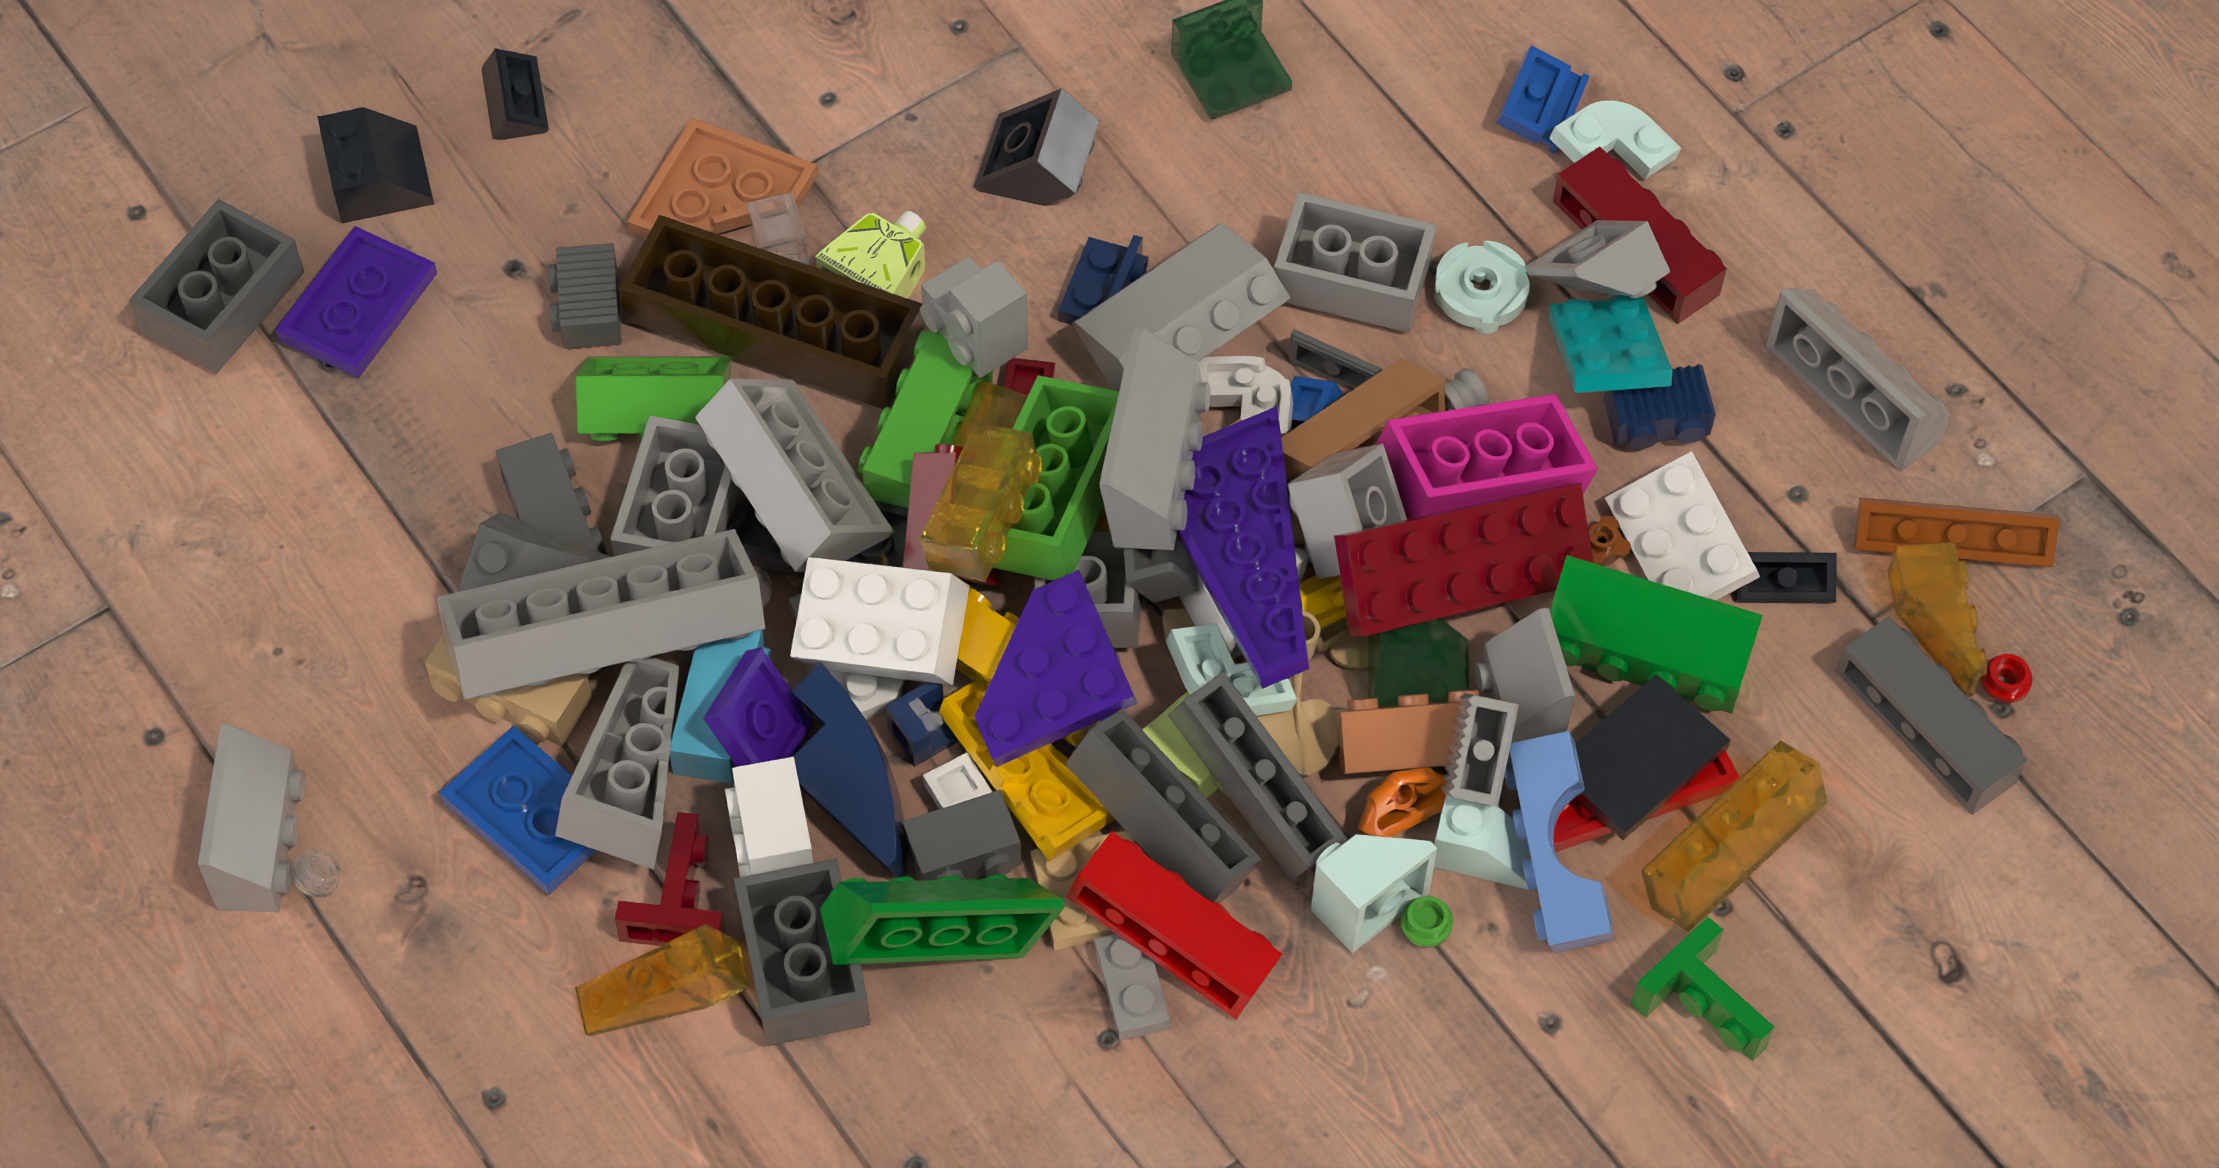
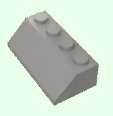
(1188, 300)
(1855, 377)
(1153, 444)
(791, 471)

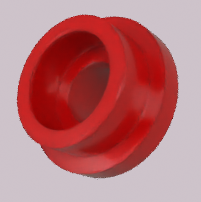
(2011, 667)

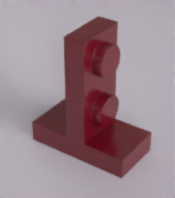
(680, 894)

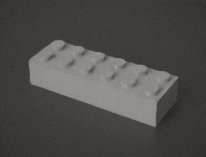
(601, 614)

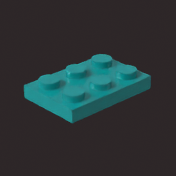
(1610, 344)

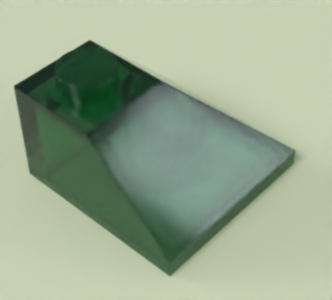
(1417, 660)

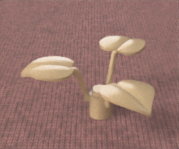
(1308, 730)

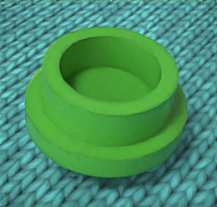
(1427, 921)

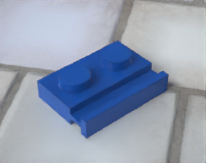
(1541, 97)

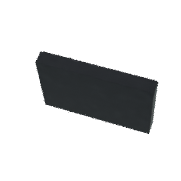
(1644, 755)

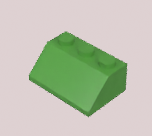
(623, 391)

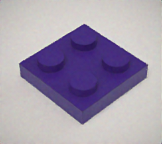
(757, 713)

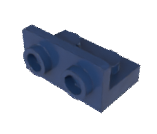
(1100, 274)

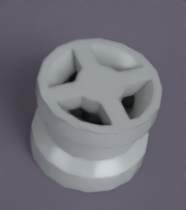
(1465, 391)

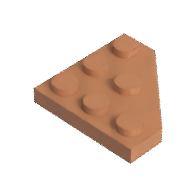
(715, 176)

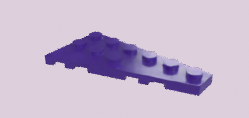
(1245, 544)

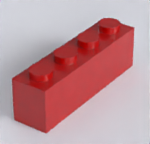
(1174, 924)

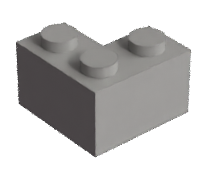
(977, 314)

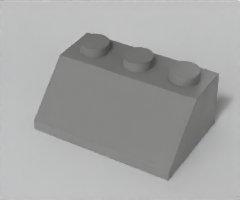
(250, 822)

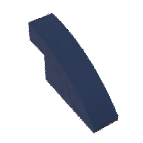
(849, 771)

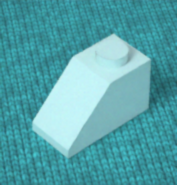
(1480, 843)

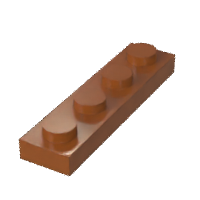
(1977, 532)

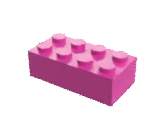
(1484, 454)

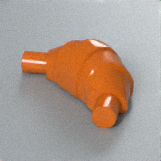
(1402, 802)

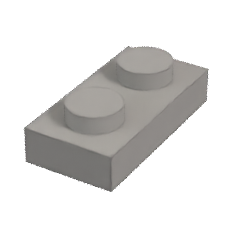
(1131, 988)

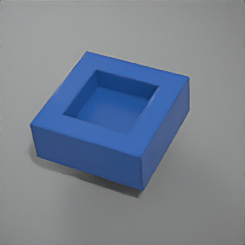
(1311, 397)

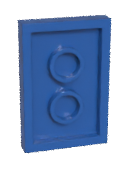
(515, 804)

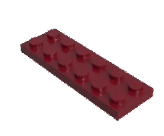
(1460, 558)

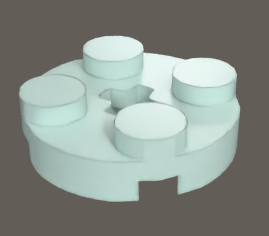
(1476, 307)

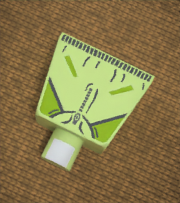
(879, 253)

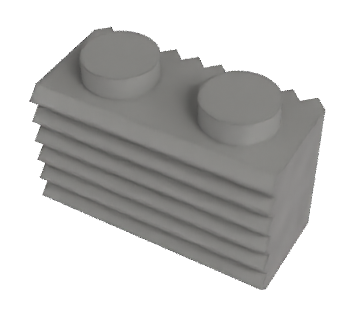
(1480, 749)

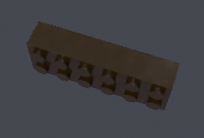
(771, 311)

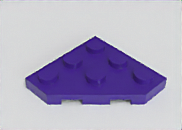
(1053, 673)

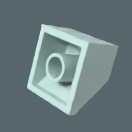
(1369, 884)

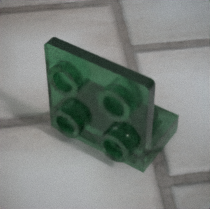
(1227, 56)

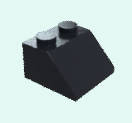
(1038, 150)
(374, 164)

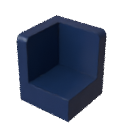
(918, 725)

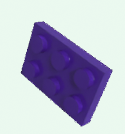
(356, 301)

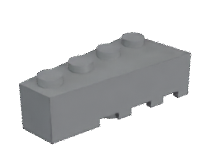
(622, 774)

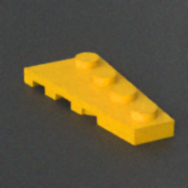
(1036, 786)

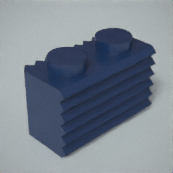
(1662, 413)

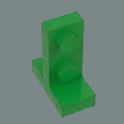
(1704, 992)

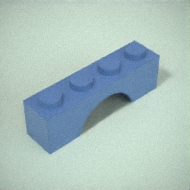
(1547, 779)

